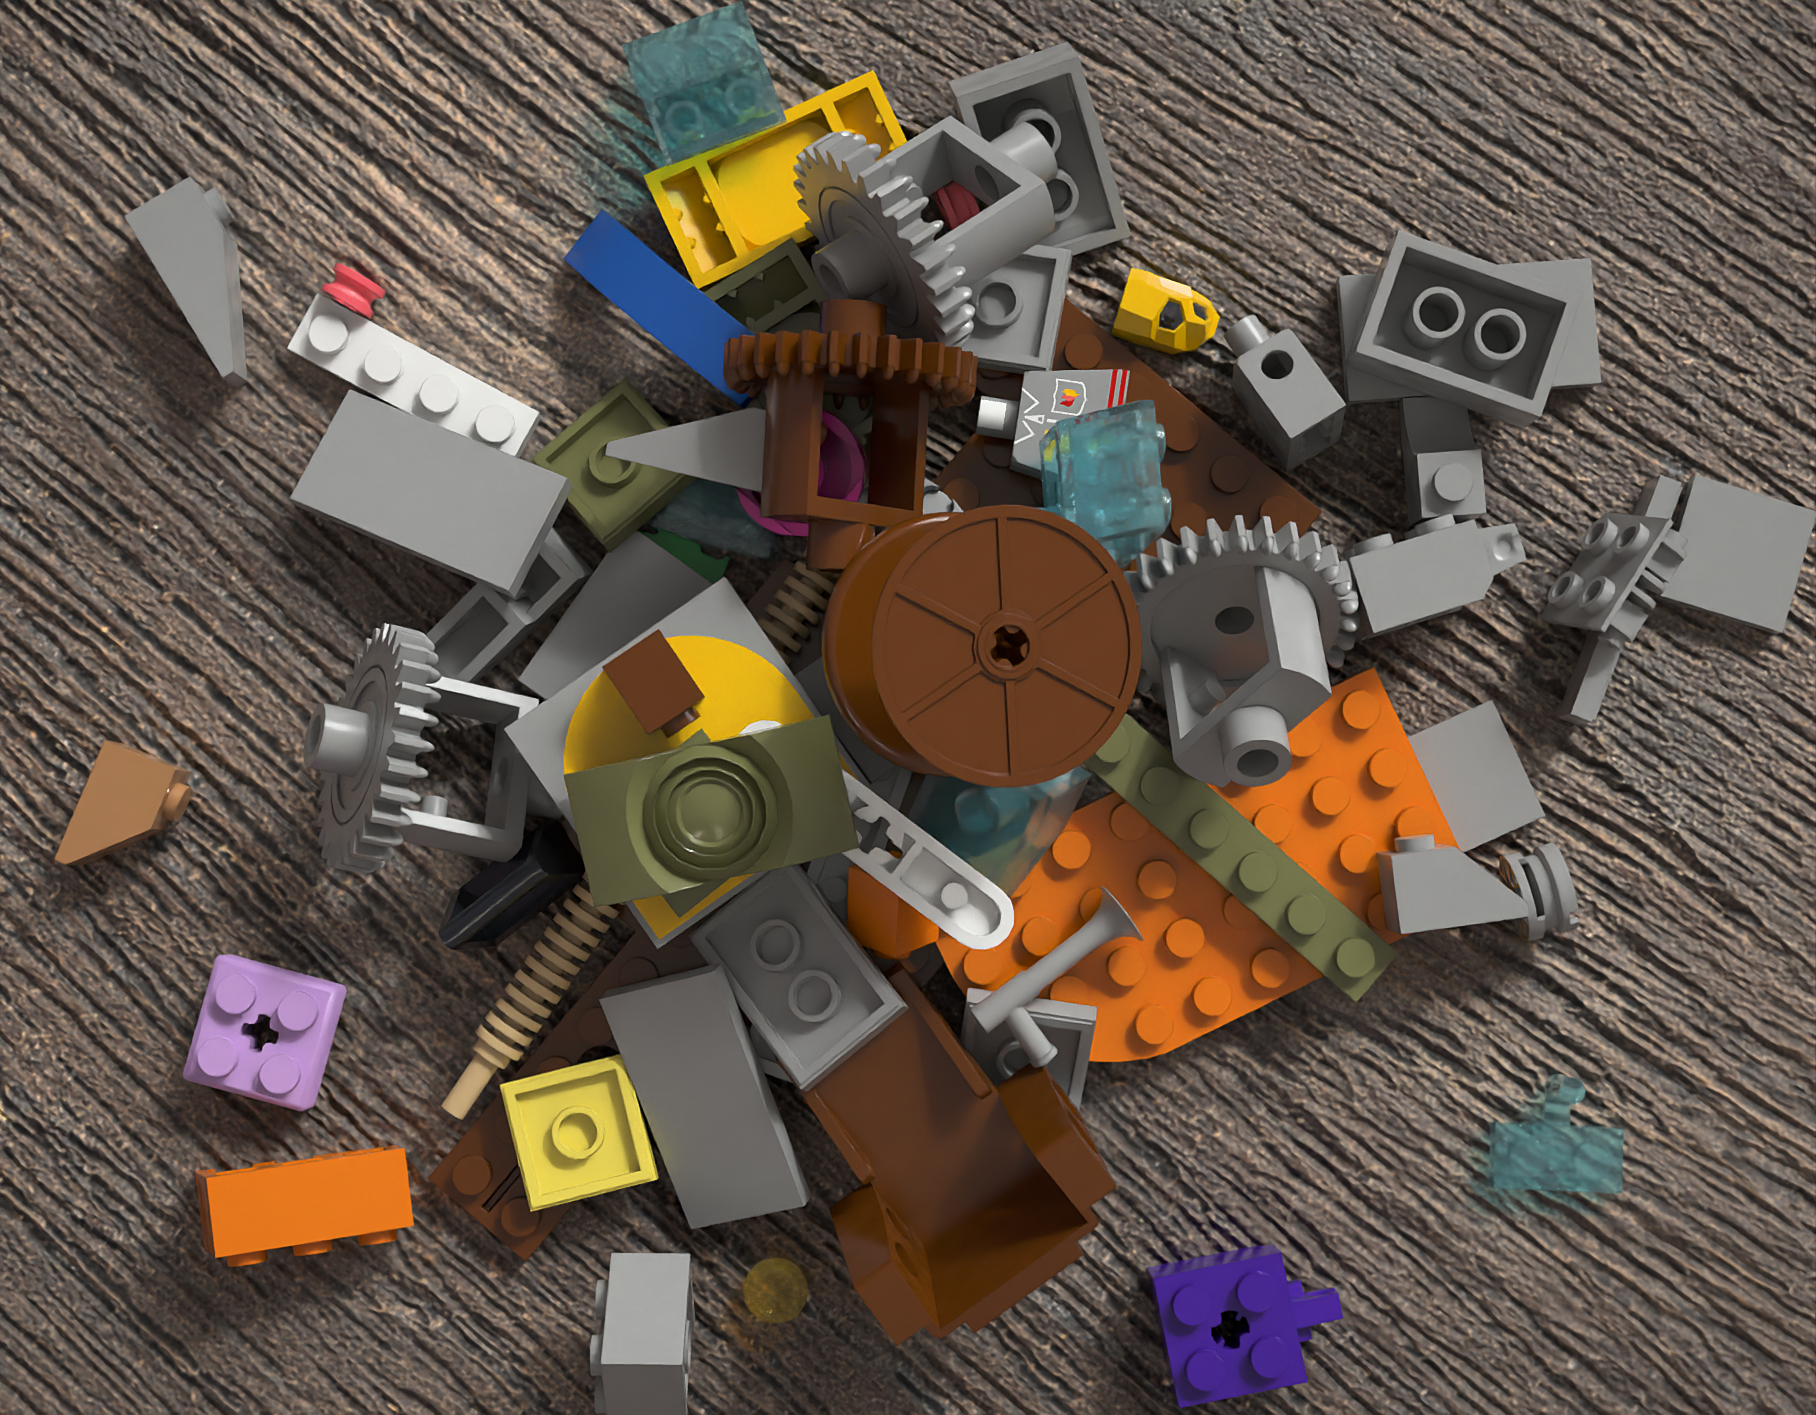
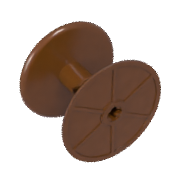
(983, 645)

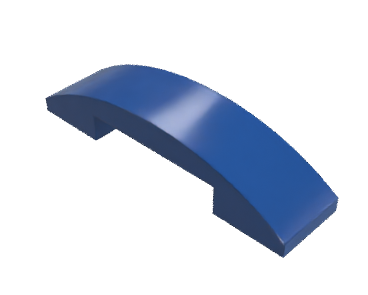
(657, 298)

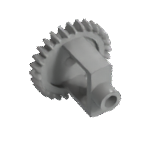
(883, 250)
(1242, 626)
(371, 751)

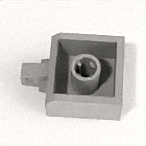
(1428, 573)
(644, 1335)

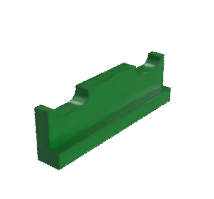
(690, 554)

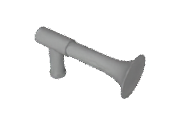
(1008, 1000)

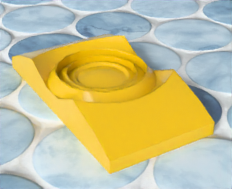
(742, 196)

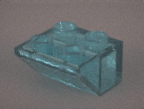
(704, 83)
(1107, 476)

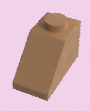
(123, 803)

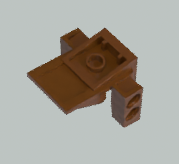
(963, 1181)

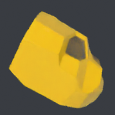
(1163, 314)

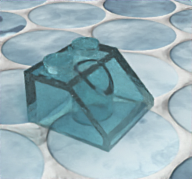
(998, 828)

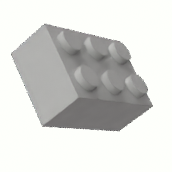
(1463, 330)

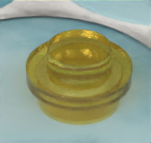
(775, 1290)

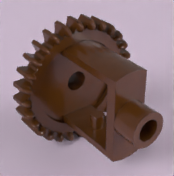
(846, 360)

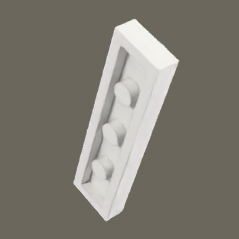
(411, 377)

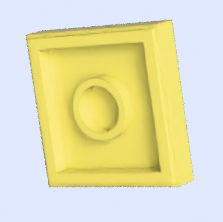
(578, 1132)

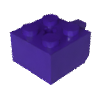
(1263, 1347)

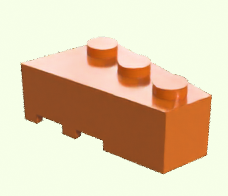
(304, 1204)

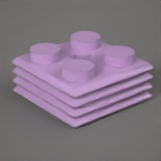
(228, 1054)

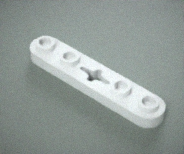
(927, 872)

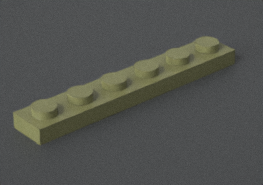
(1241, 859)

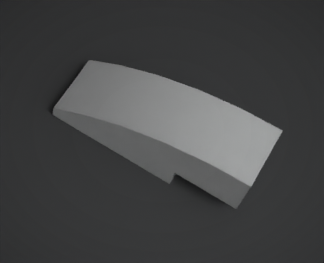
(492, 624)

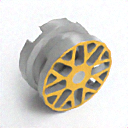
(1546, 887)

